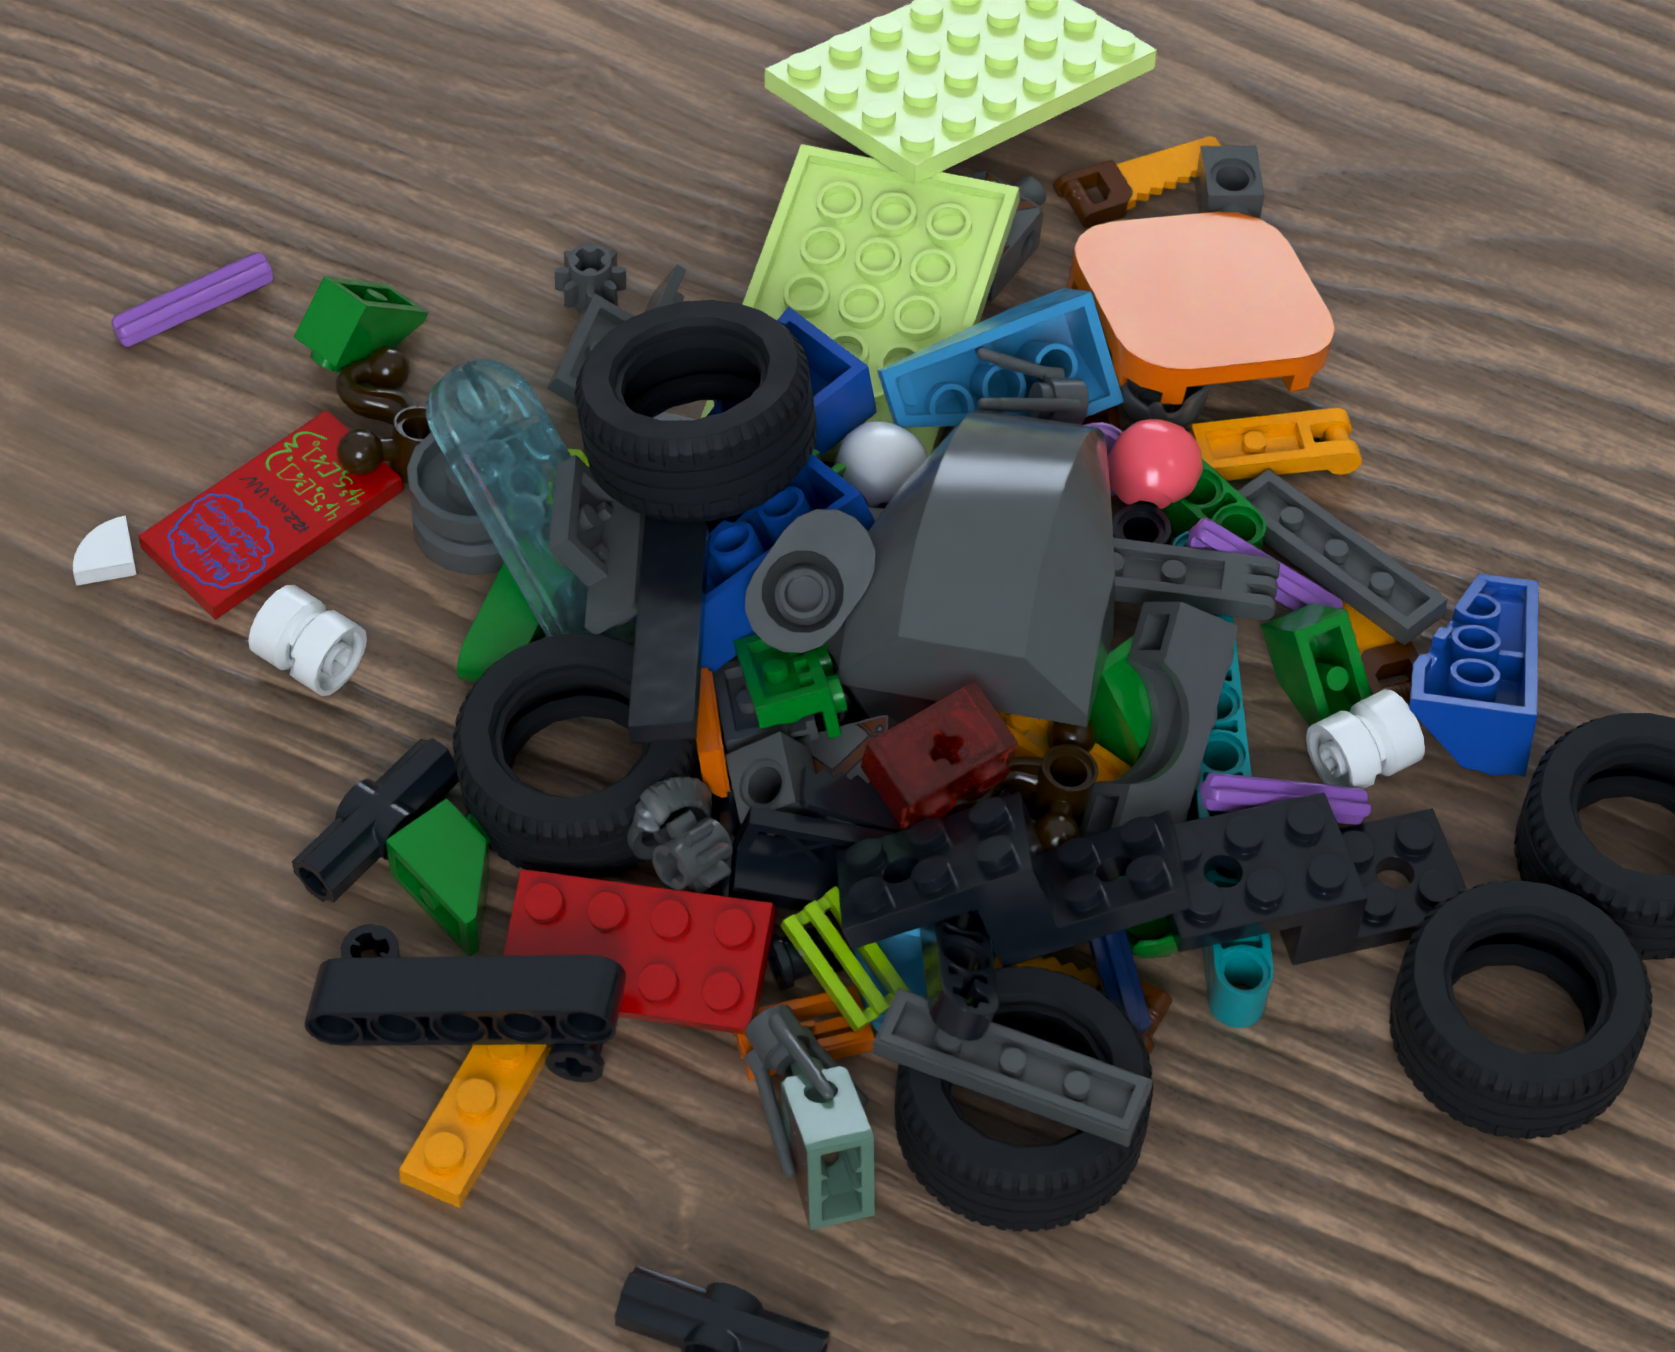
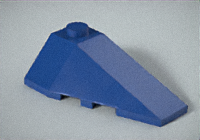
(1482, 677)

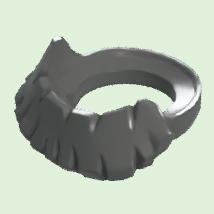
(657, 804)

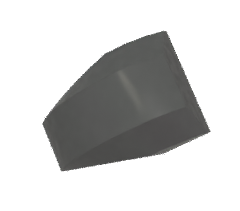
(993, 572)

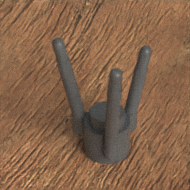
(1052, 399)
(776, 1044)

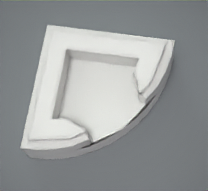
(105, 553)

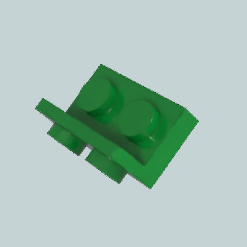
(790, 684)

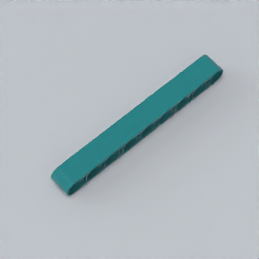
(1250, 958)

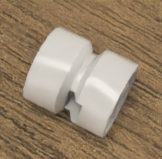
(304, 637)
(1369, 740)

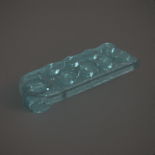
(507, 465)

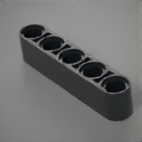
(466, 1000)

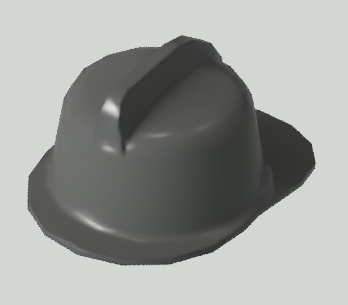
(810, 580)

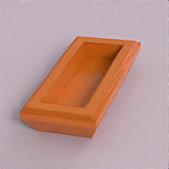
(710, 739)

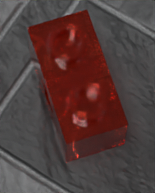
(955, 728)

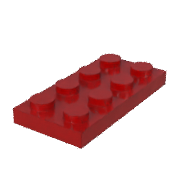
(683, 952)

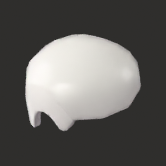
(880, 459)

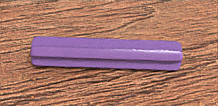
(192, 299)
(1293, 588)
(1240, 792)

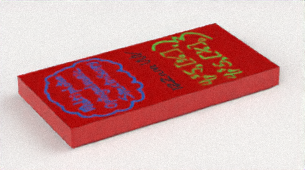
(266, 517)

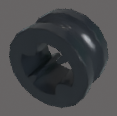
(370, 937)

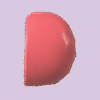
(1154, 463)

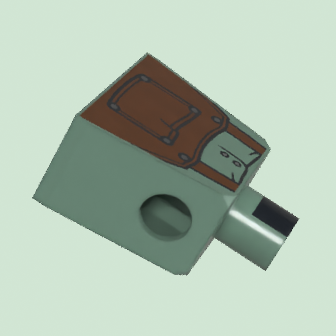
(824, 1127)

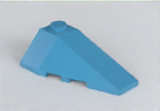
(949, 379)

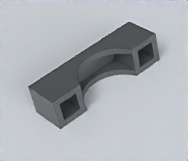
(1183, 665)

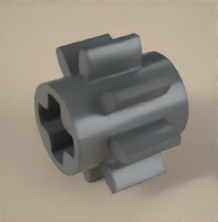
(589, 271)
(692, 853)

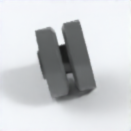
(444, 516)

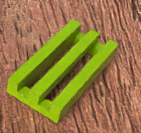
(872, 954)

